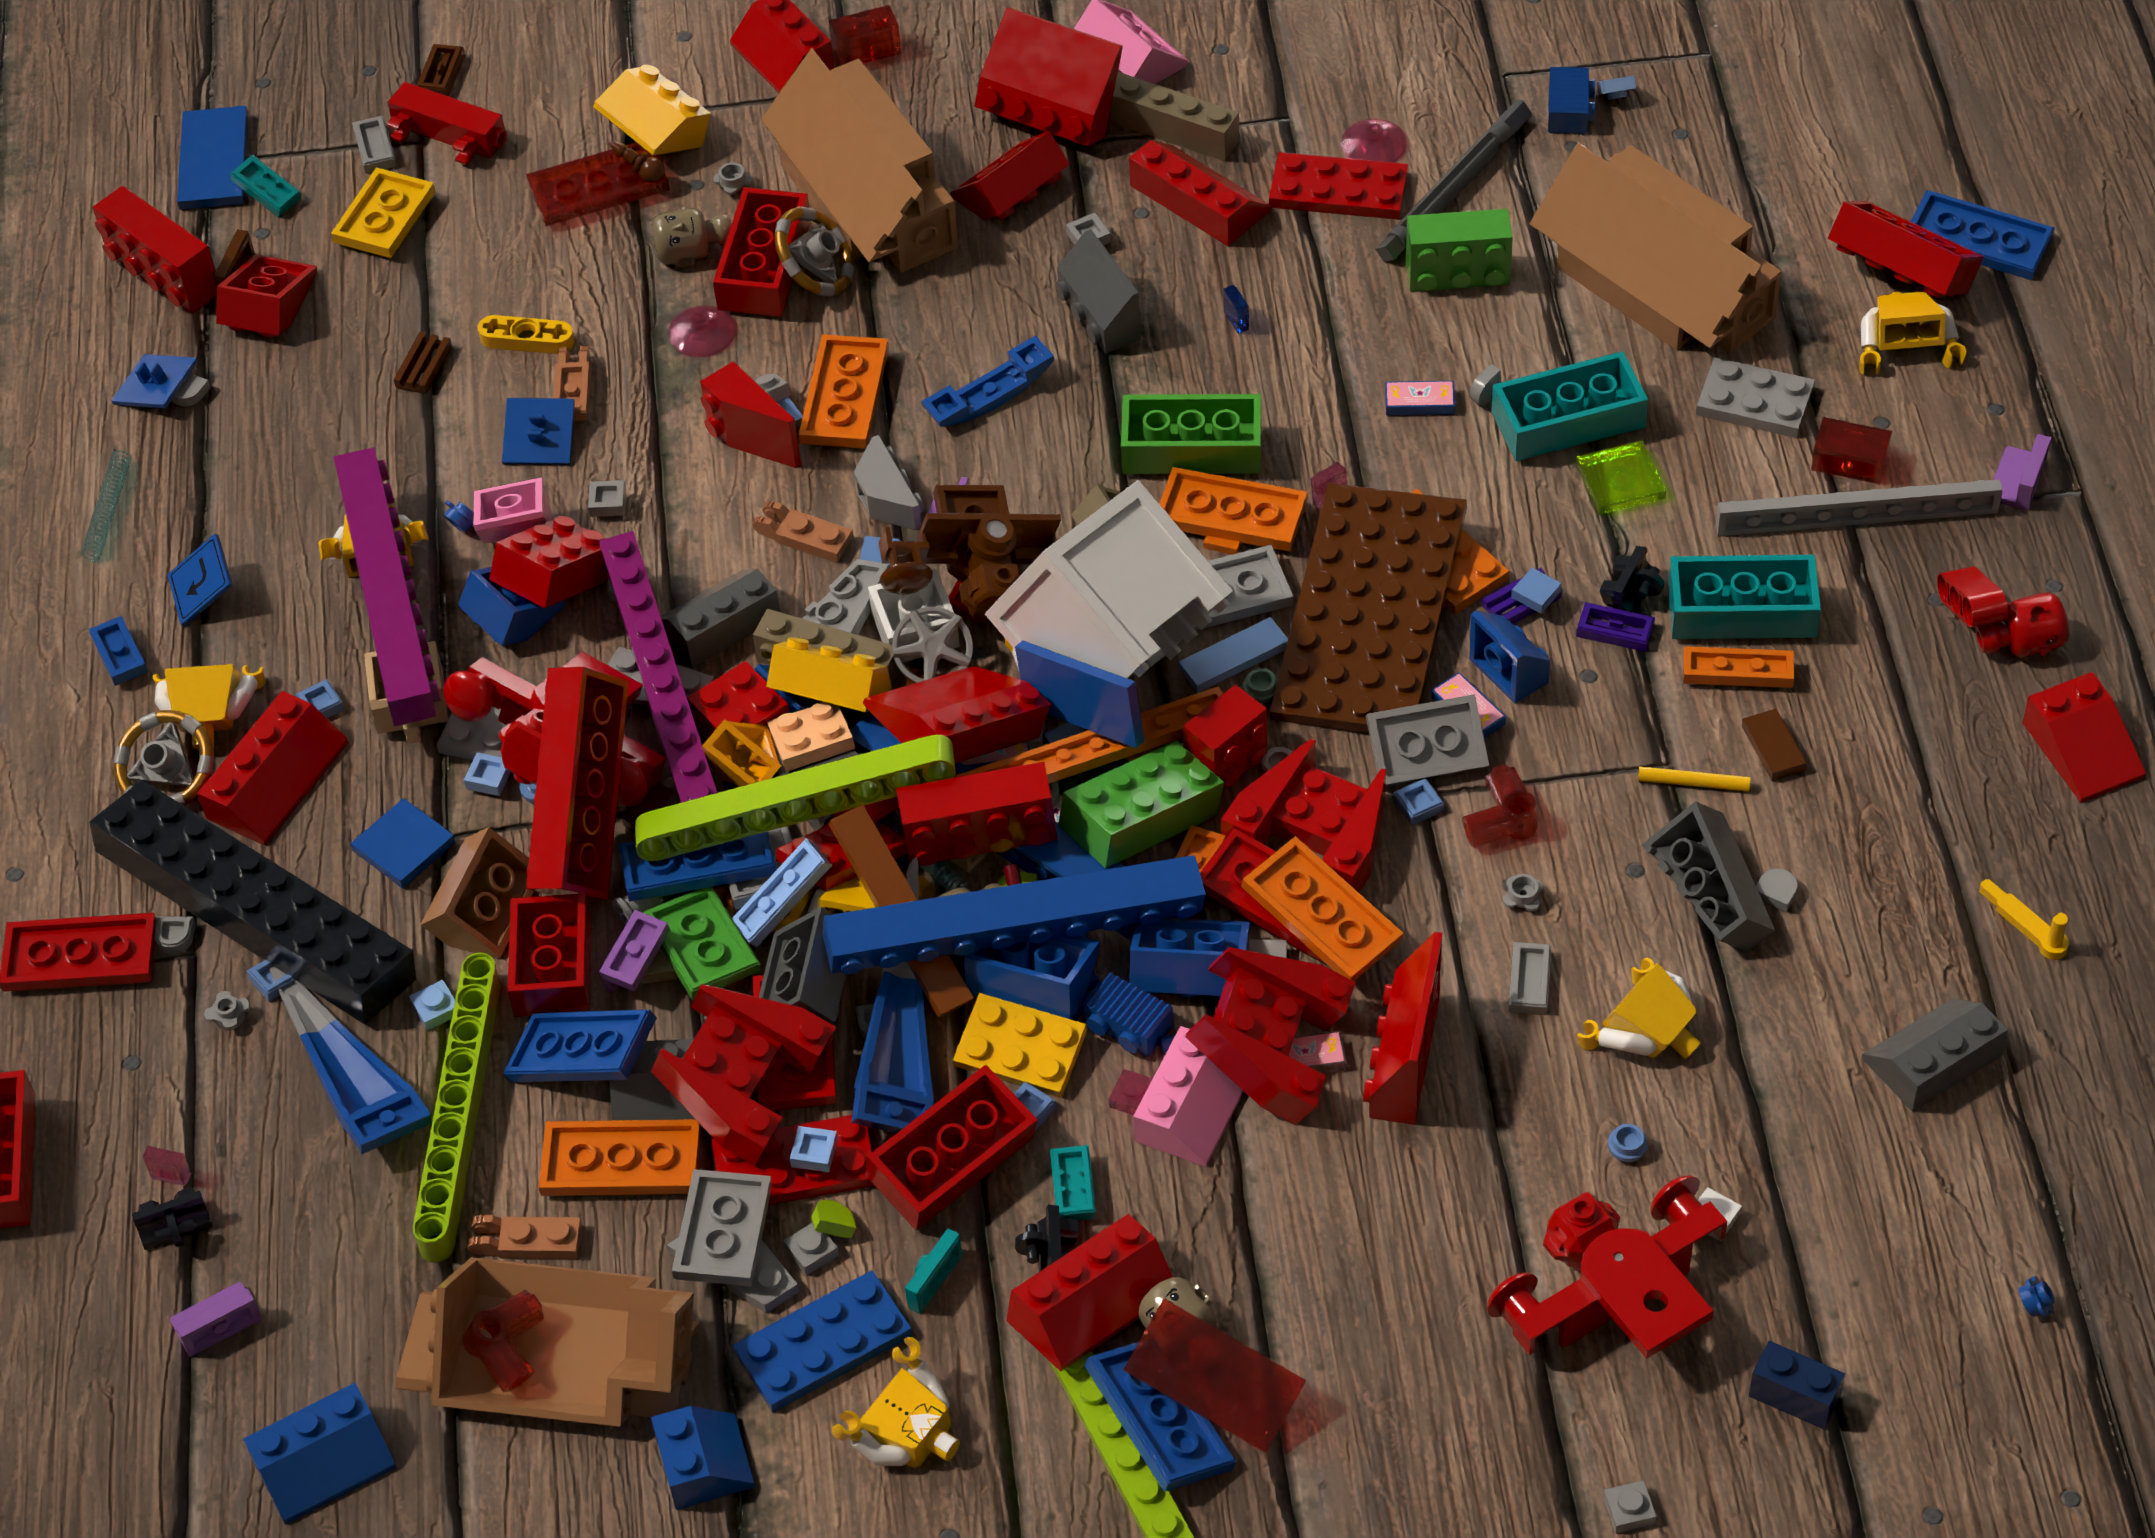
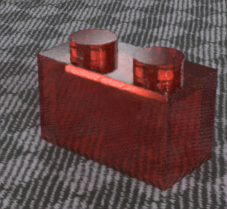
(865, 36)
(1851, 450)

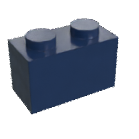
(1796, 1385)

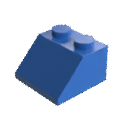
(502, 612)
(1507, 656)
(701, 1455)

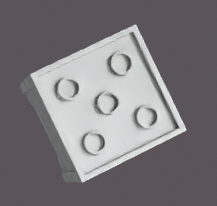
(1114, 589)

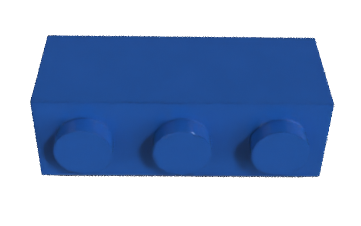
(1178, 952)
(1037, 975)
(319, 1453)

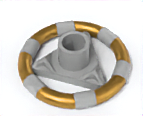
(815, 252)
(165, 757)

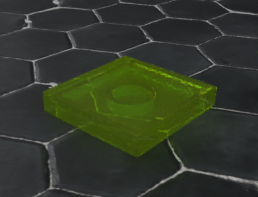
(1621, 477)

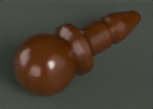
(650, 168)

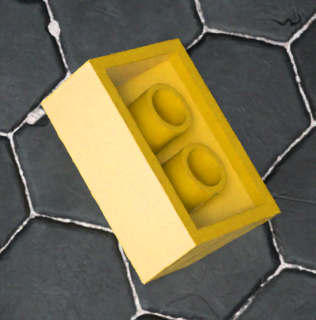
(654, 111)
(826, 674)

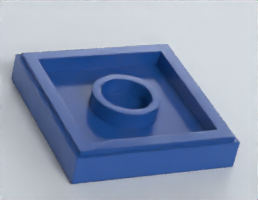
(403, 843)

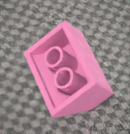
(1144, 50)
(1186, 1104)

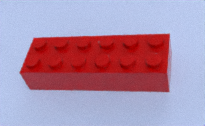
(577, 783)

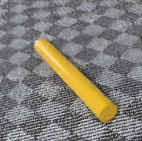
(1695, 779)

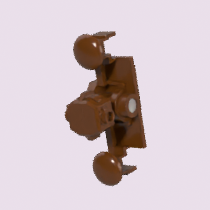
(974, 541)

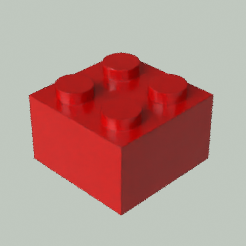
(736, 697)
(1228, 735)

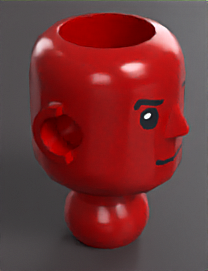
(2032, 627)

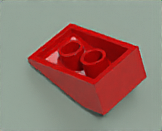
(263, 295)
(748, 417)
(2083, 736)

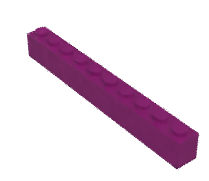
(385, 587)
(657, 668)

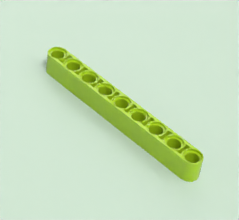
(792, 798)
(479, 989)

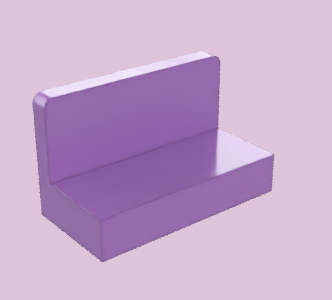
(2021, 472)
(633, 952)
(215, 1318)

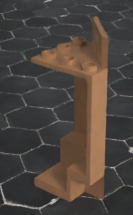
(862, 163)
(1658, 249)
(597, 1356)

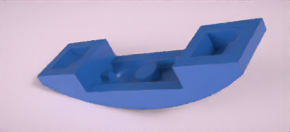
(994, 388)

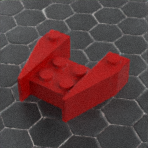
(1316, 808)
(1259, 1022)
(731, 1060)

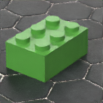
(1459, 250)

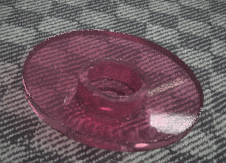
(1374, 141)
(701, 331)

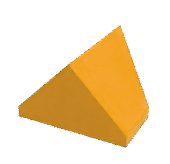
(742, 752)

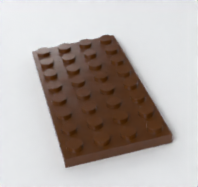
(1368, 606)

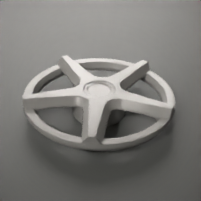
(931, 644)

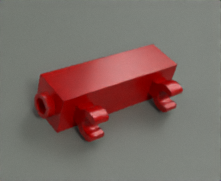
(445, 120)

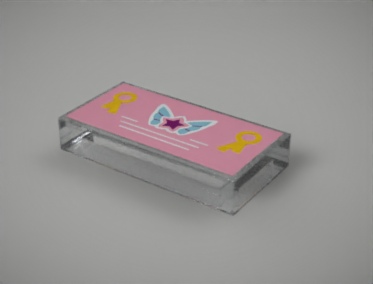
(1320, 1051)

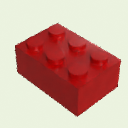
(550, 561)
(549, 954)

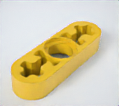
(515, 325)

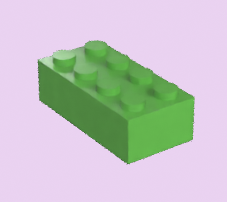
(1191, 433)
(1140, 804)

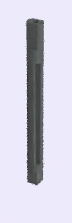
(1459, 175)

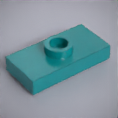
(265, 186)
(1073, 1182)
(933, 1270)

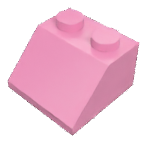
(510, 509)

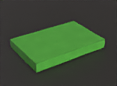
(704, 941)

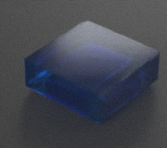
(1236, 309)

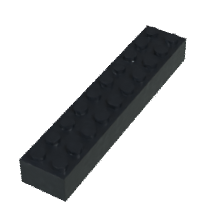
(254, 901)

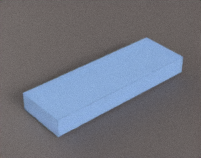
(1233, 655)
(781, 892)

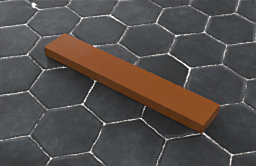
(888, 886)

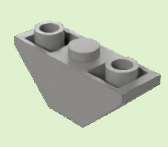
(885, 488)

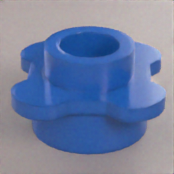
(459, 516)
(2037, 1297)

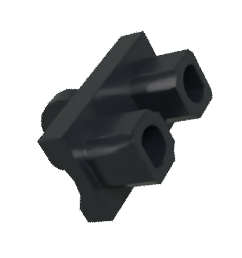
(1635, 581)
(171, 1219)
(1043, 1240)

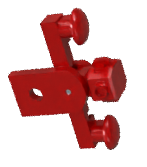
(522, 708)
(1617, 1272)

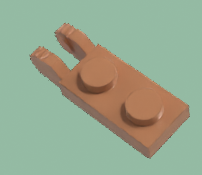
(573, 380)
(803, 531)
(526, 1237)

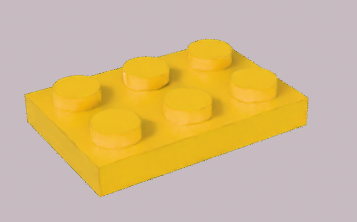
(383, 212)
(1020, 1044)

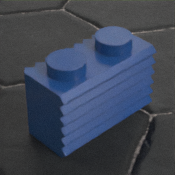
(1569, 100)
(1128, 1015)

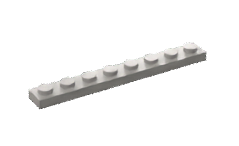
(1858, 507)

